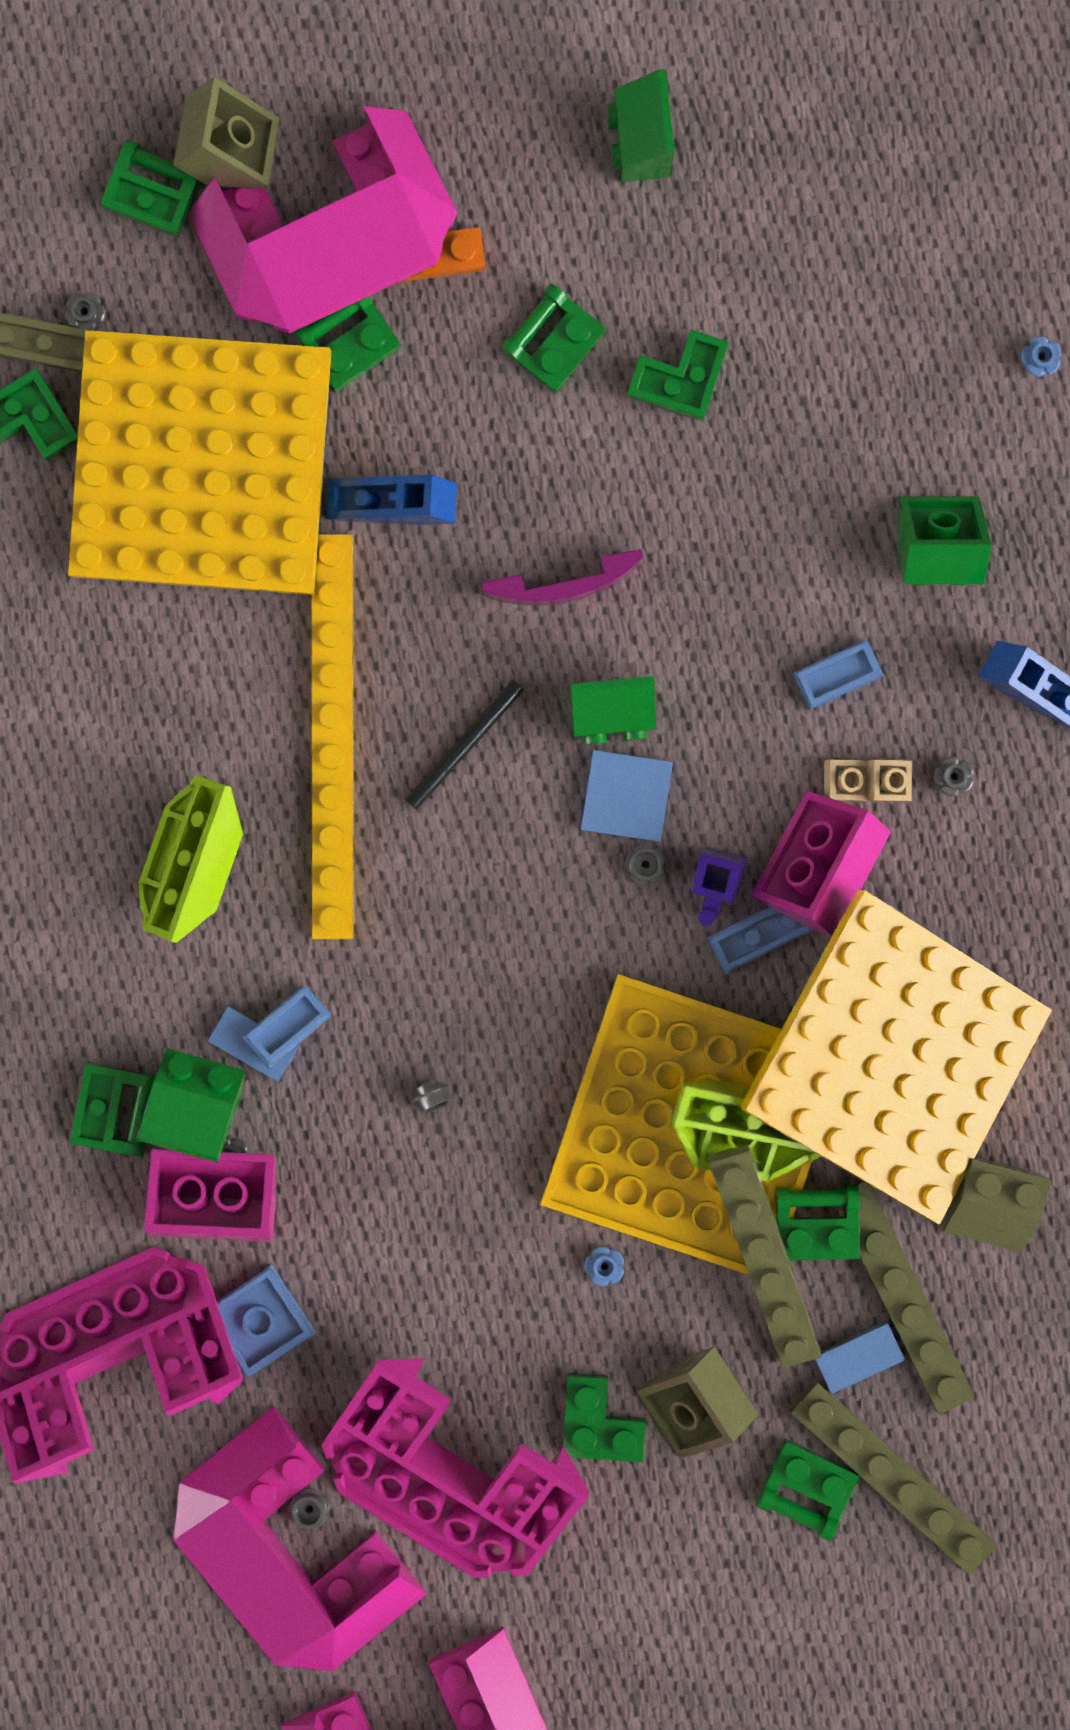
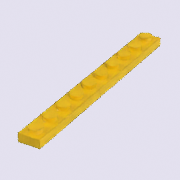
(332, 740)

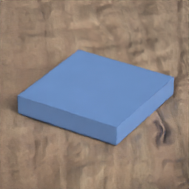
(626, 796)
(263, 1320)

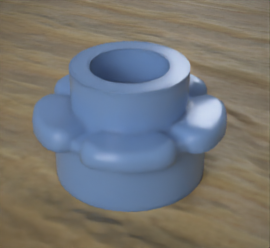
(1040, 367)
(604, 1255)

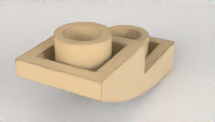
(868, 780)

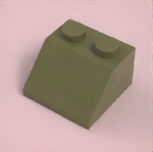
(226, 137)
(997, 1204)
(698, 1404)

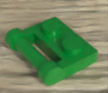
(145, 199)
(564, 346)
(357, 348)
(100, 1109)
(819, 1236)
(811, 1476)

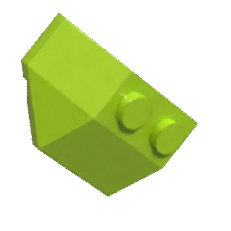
(189, 859)
(711, 1121)

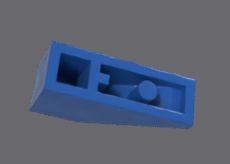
(393, 499)
(1029, 680)

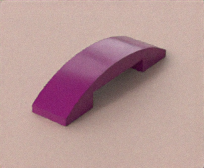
(512, 588)

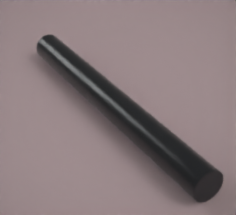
(464, 744)

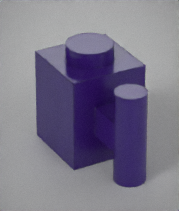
(718, 880)

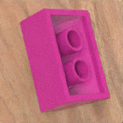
(821, 862)
(209, 1198)

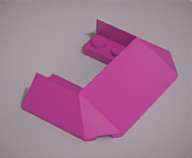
(340, 251)
(93, 1324)
(434, 1495)
(254, 1573)
(478, 1684)

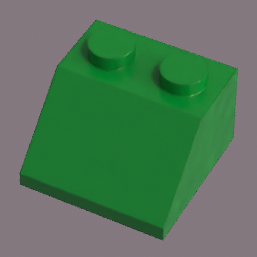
(642, 128)
(943, 540)
(613, 709)
(192, 1105)

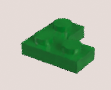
(682, 388)
(33, 406)
(592, 1433)

